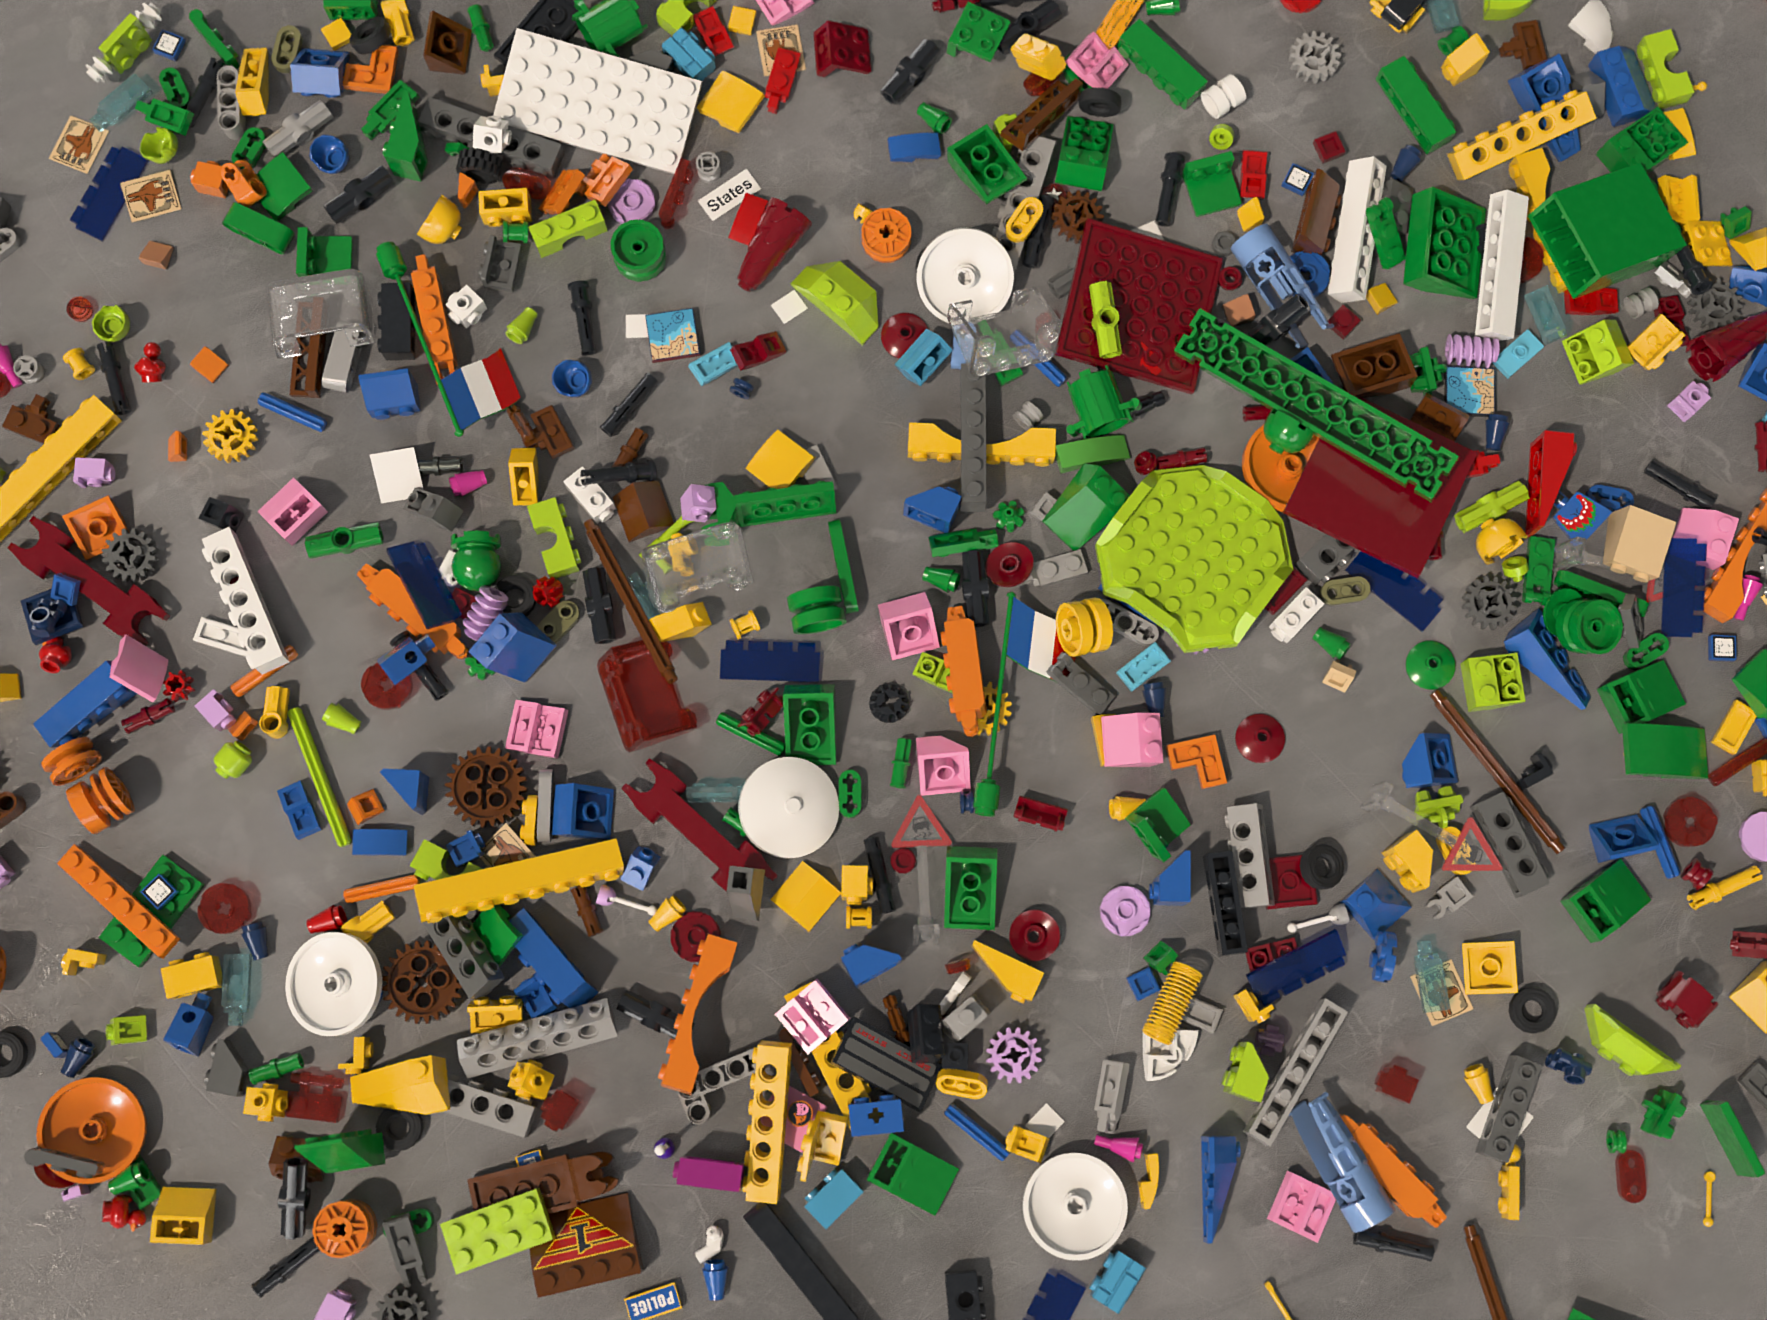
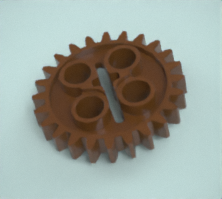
(462, 787)
(404, 967)

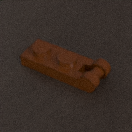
(799, 1060)

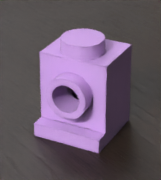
(1689, 400)
(93, 472)
(216, 711)

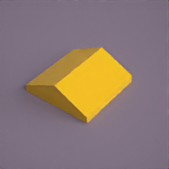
(1752, 248)
(805, 896)
(1490, 968)

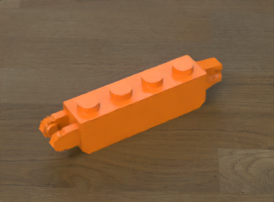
(434, 315)
(389, 590)
(965, 670)
(1397, 1178)

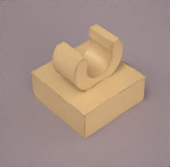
(1339, 676)

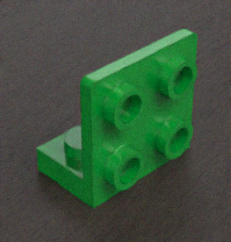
(350, 9)
(977, 32)
(1211, 184)
(322, 253)
(1158, 823)

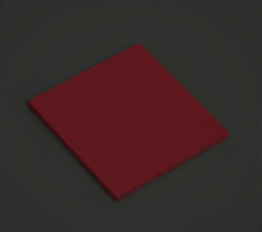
(1156, 296)
(1371, 509)

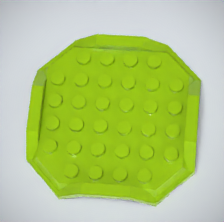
(1195, 555)

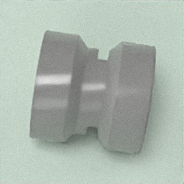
(711, 172)
(1638, 304)

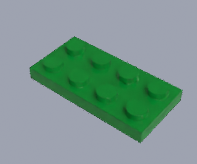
(123, 940)

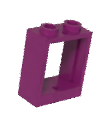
(709, 1173)

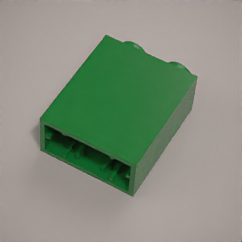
(1607, 230)

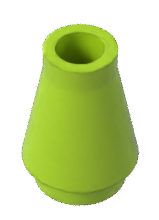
(521, 326)
(340, 718)

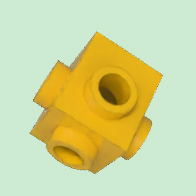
(530, 1080)
(266, 1102)

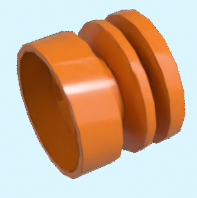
(95, 803)
(359, 1229)

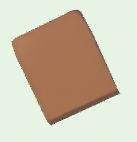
(156, 255)
(1239, 310)

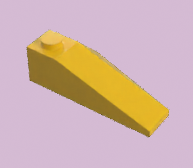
(407, 1086)

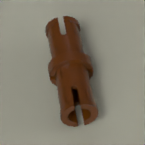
(631, 448)
(586, 911)

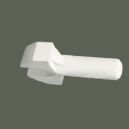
(953, 993)

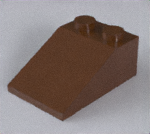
(1375, 367)

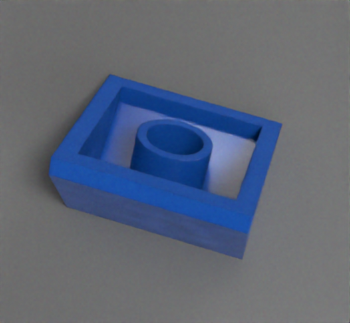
(411, 786)
(1621, 838)

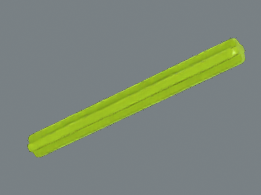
(319, 777)

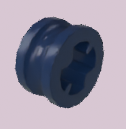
(741, 388)
(966, 802)

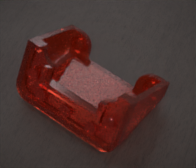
(640, 698)

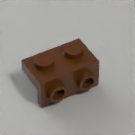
(1439, 417)
(285, 1148)

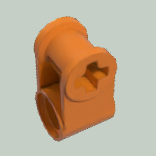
(245, 183)

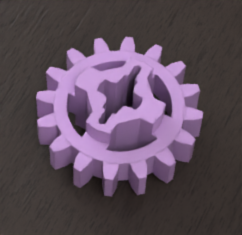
(1016, 1067)

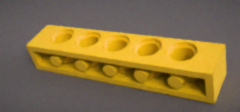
(1579, 113)
(832, 1073)
(757, 1188)

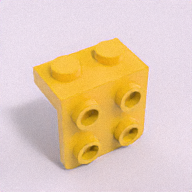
(822, 1141)

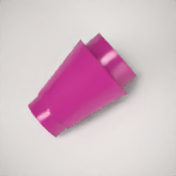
(467, 482)

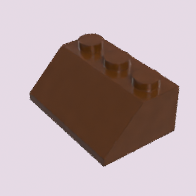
(1317, 214)

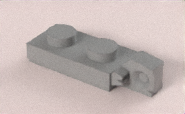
(1057, 569)
(1110, 1094)

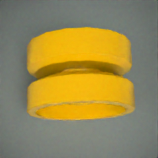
(1084, 626)

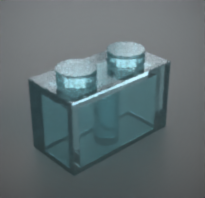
(1545, 315)

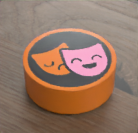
(799, 1113)

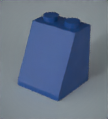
(512, 646)

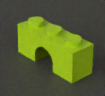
(674, 15)
(1667, 87)
(580, 221)
(561, 558)
(431, 862)

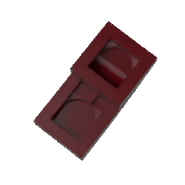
(759, 351)

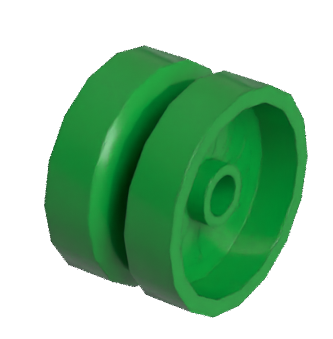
(638, 250)
(816, 609)
(1589, 626)

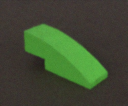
(1091, 451)

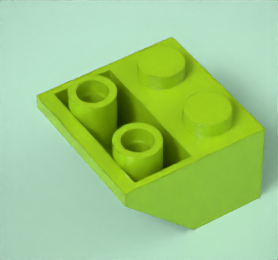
(1597, 351)
(1492, 682)
(1246, 1075)

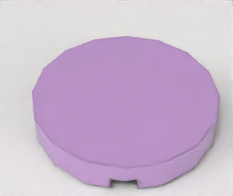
(632, 202)
(1754, 836)
(1125, 911)

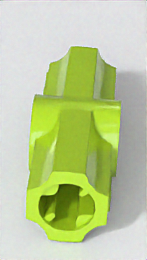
(1103, 305)
(1491, 506)

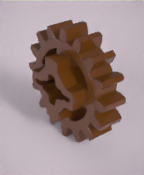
(1067, 213)

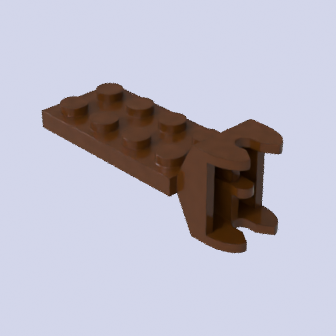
(560, 1180)

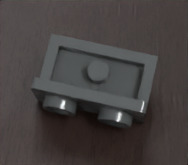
(1401, 197)
(500, 264)

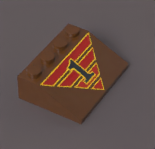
(590, 1247)

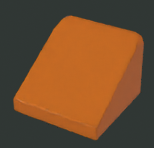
(466, 190)
(208, 364)
(177, 447)
(243, 726)
(365, 806)

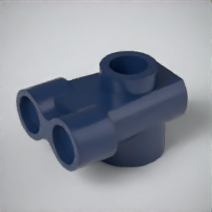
(46, 616)
(1572, 1064)

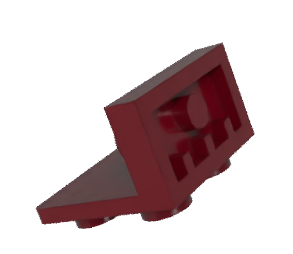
(842, 48)

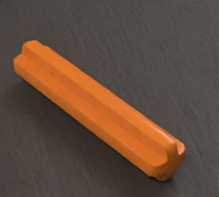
(254, 677)
(380, 888)

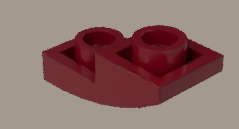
(1673, 311)
(1263, 954)

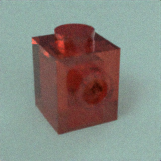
(1396, 1084)
(559, 1110)

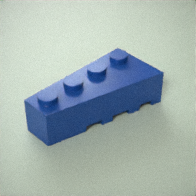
(83, 707)
(550, 963)

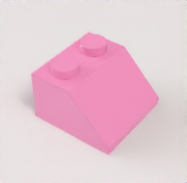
(1708, 527)
(908, 626)
(1132, 740)

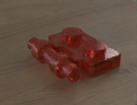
(311, 1105)

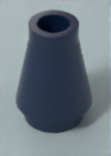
(1406, 161)
(1496, 430)
(1155, 697)
(256, 939)
(77, 1056)

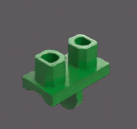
(1429, 371)
(1660, 1112)

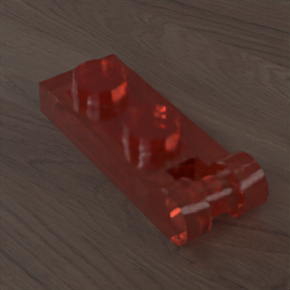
(675, 194)

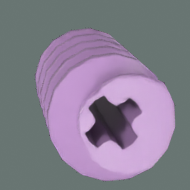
(1471, 350)
(485, 610)

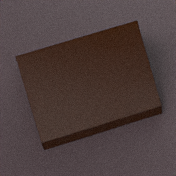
(446, 45)
(642, 510)

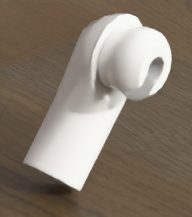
(446, 571)
(713, 1244)

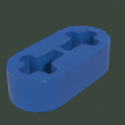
(1610, 493)

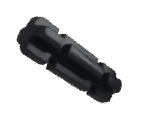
(1148, 403)

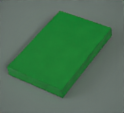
(1732, 1138)

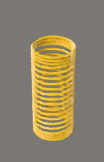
(1157, 1030)

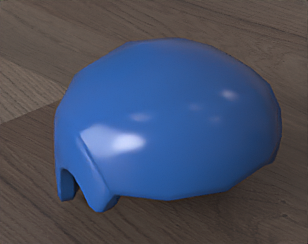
(329, 154)
(571, 378)

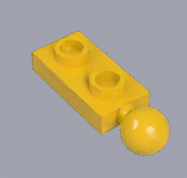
(1509, 1181)

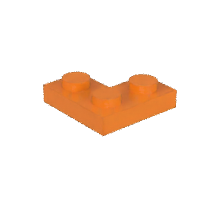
(377, 76)
(1202, 753)

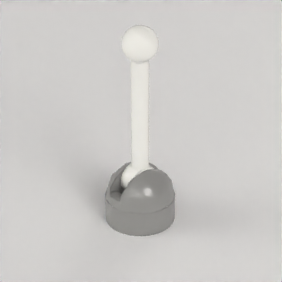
(1337, 915)

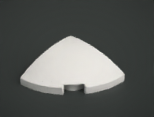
(1594, 26)
(1161, 1058)

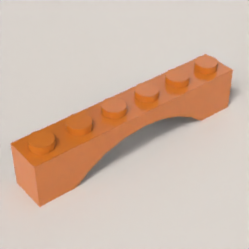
(1726, 590)
(682, 1065)

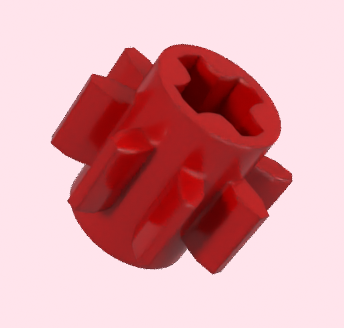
(548, 591)
(182, 692)

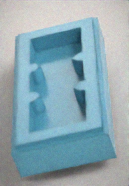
(1518, 354)
(713, 364)
(1143, 666)

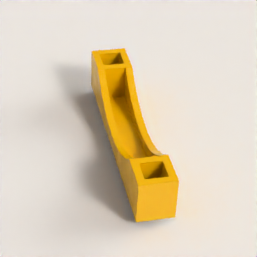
(1530, 175)
(1033, 446)

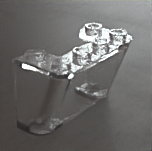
(319, 306)
(1006, 338)
(695, 563)

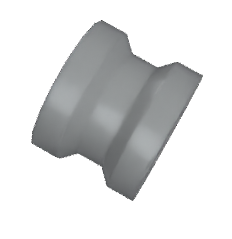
(23, 366)
(1028, 416)

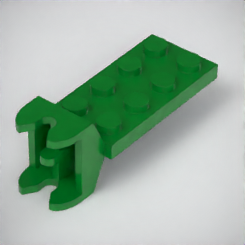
(772, 504)

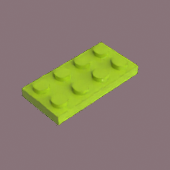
(497, 1231)

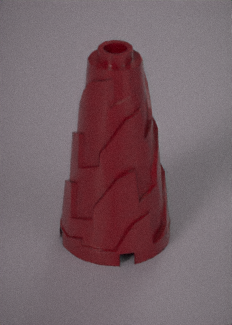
(775, 236)
(1726, 346)

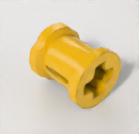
(78, 363)
(744, 624)
(851, 913)

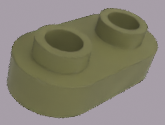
(284, 50)
(1344, 591)
(560, 623)

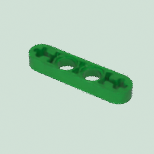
(843, 566)
(1594, 590)

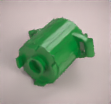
(608, 24)
(1099, 404)

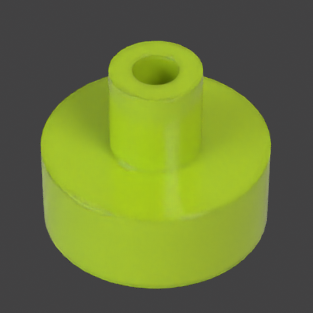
(1221, 136)
(1515, 567)

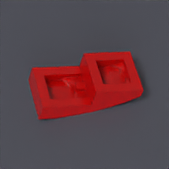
(712, 31)
(1253, 174)
(747, 218)
(1595, 303)

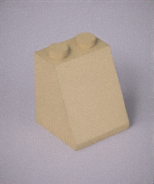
(1637, 542)

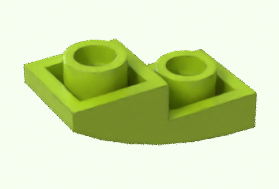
(932, 671)

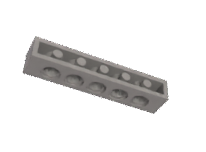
(1041, 152)
(537, 1038)
(1295, 1072)

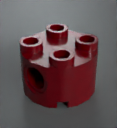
(1687, 1000)

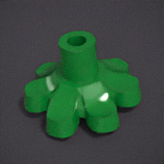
(1008, 520)
(477, 668)

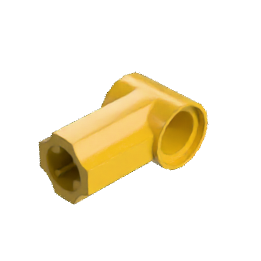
(397, 16)
(275, 709)
(370, 922)

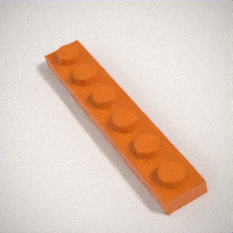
(118, 901)

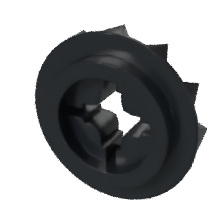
(886, 714)

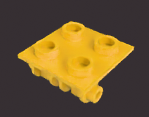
(1707, 242)

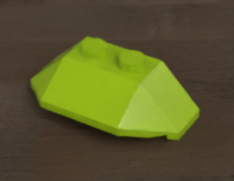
(841, 297)
(1624, 1045)

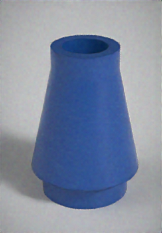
(715, 1278)

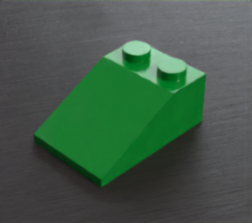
(984, 164)
(1085, 506)
(810, 722)
(970, 888)

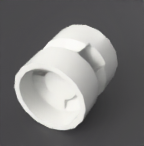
(1220, 97)

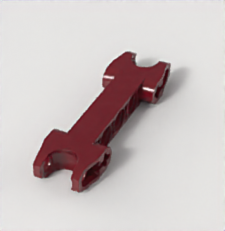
(53, 555)
(666, 801)

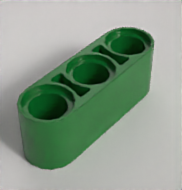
(258, 228)

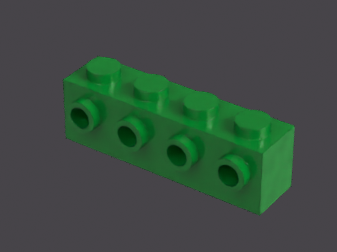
(1161, 64)
(1415, 104)

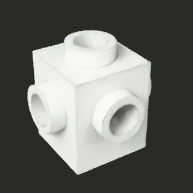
(491, 134)
(465, 307)

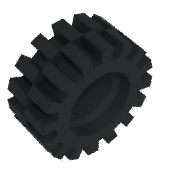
(479, 165)

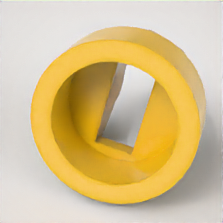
(861, 211)

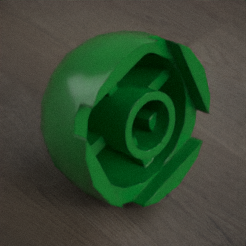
(1285, 433)

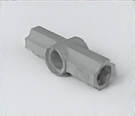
(298, 129)

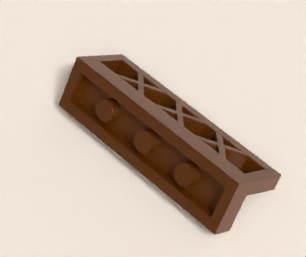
(1042, 118)
(314, 368)

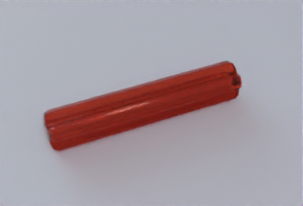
(1738, 763)

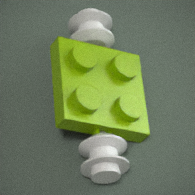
(125, 43)

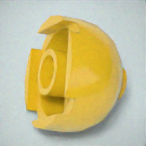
(441, 222)
(1498, 539)

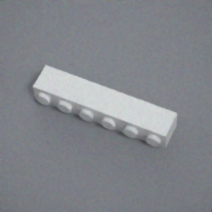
(1354, 236)
(1502, 265)

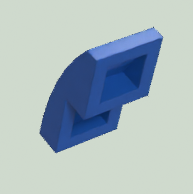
(912, 146)
(299, 810)
(379, 842)

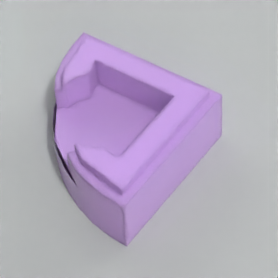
(75, 1192)

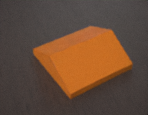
(94, 525)

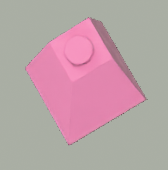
(942, 766)

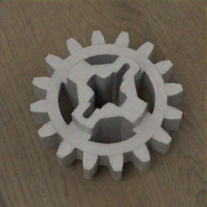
(1314, 57)

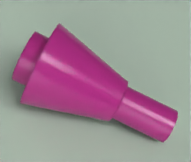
(6, 366)
(1751, 587)
(1125, 1147)

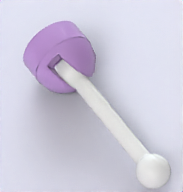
(608, 896)

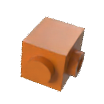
(208, 180)

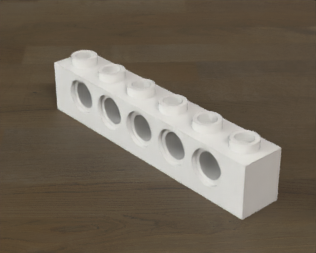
(272, 653)

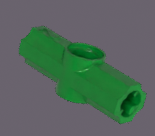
(359, 538)

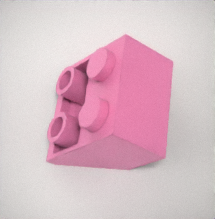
(292, 511)

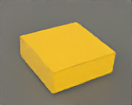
(742, 20)
(336, 34)

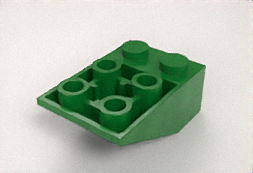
(1645, 141)
(406, 147)
(1084, 153)
(1641, 695)
(1606, 901)
(344, 1150)
(912, 1174)

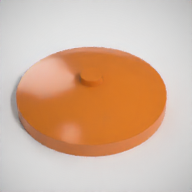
(1271, 473)
(96, 1122)

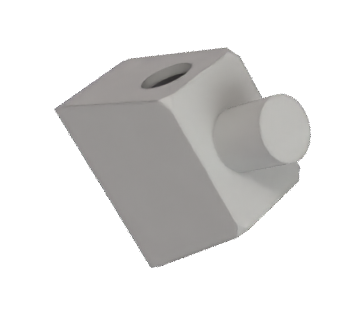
(964, 1018)

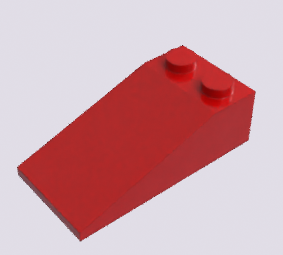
(1548, 465)

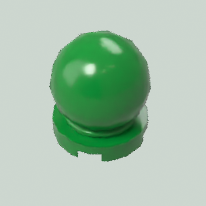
(476, 561)

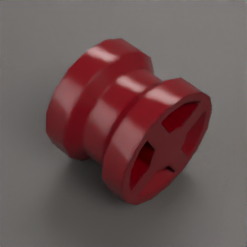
(1697, 874)

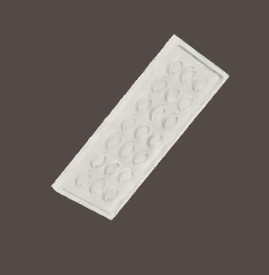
(597, 101)

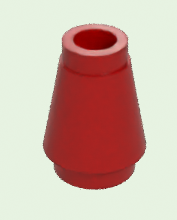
(327, 920)

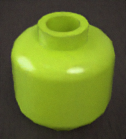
(232, 759)

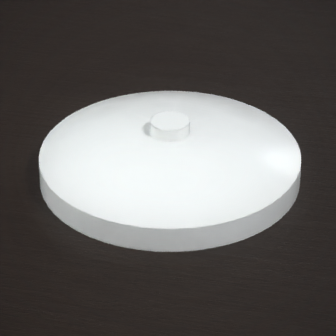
(965, 267)
(788, 807)
(333, 984)
(1075, 1206)

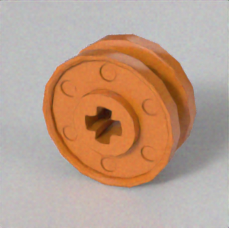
(874, 228)
(71, 761)

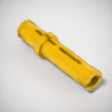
(1715, 891)

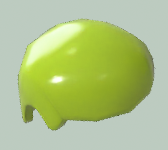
(159, 146)
(111, 323)

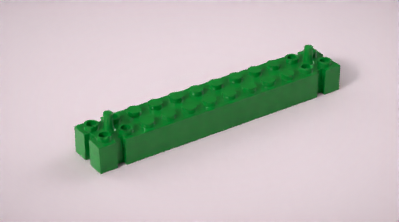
(1316, 404)

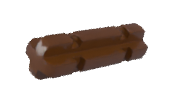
(521, 423)
(896, 1018)

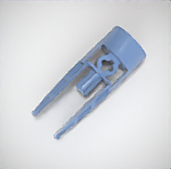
(1257, 249)
(1341, 1164)

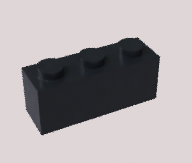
(395, 323)

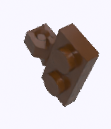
(1525, 45)
(31, 421)
(549, 433)

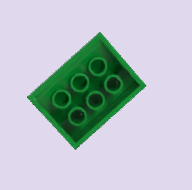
(1443, 244)

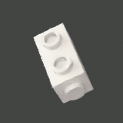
(590, 497)
(1295, 616)

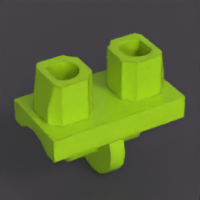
(1440, 809)

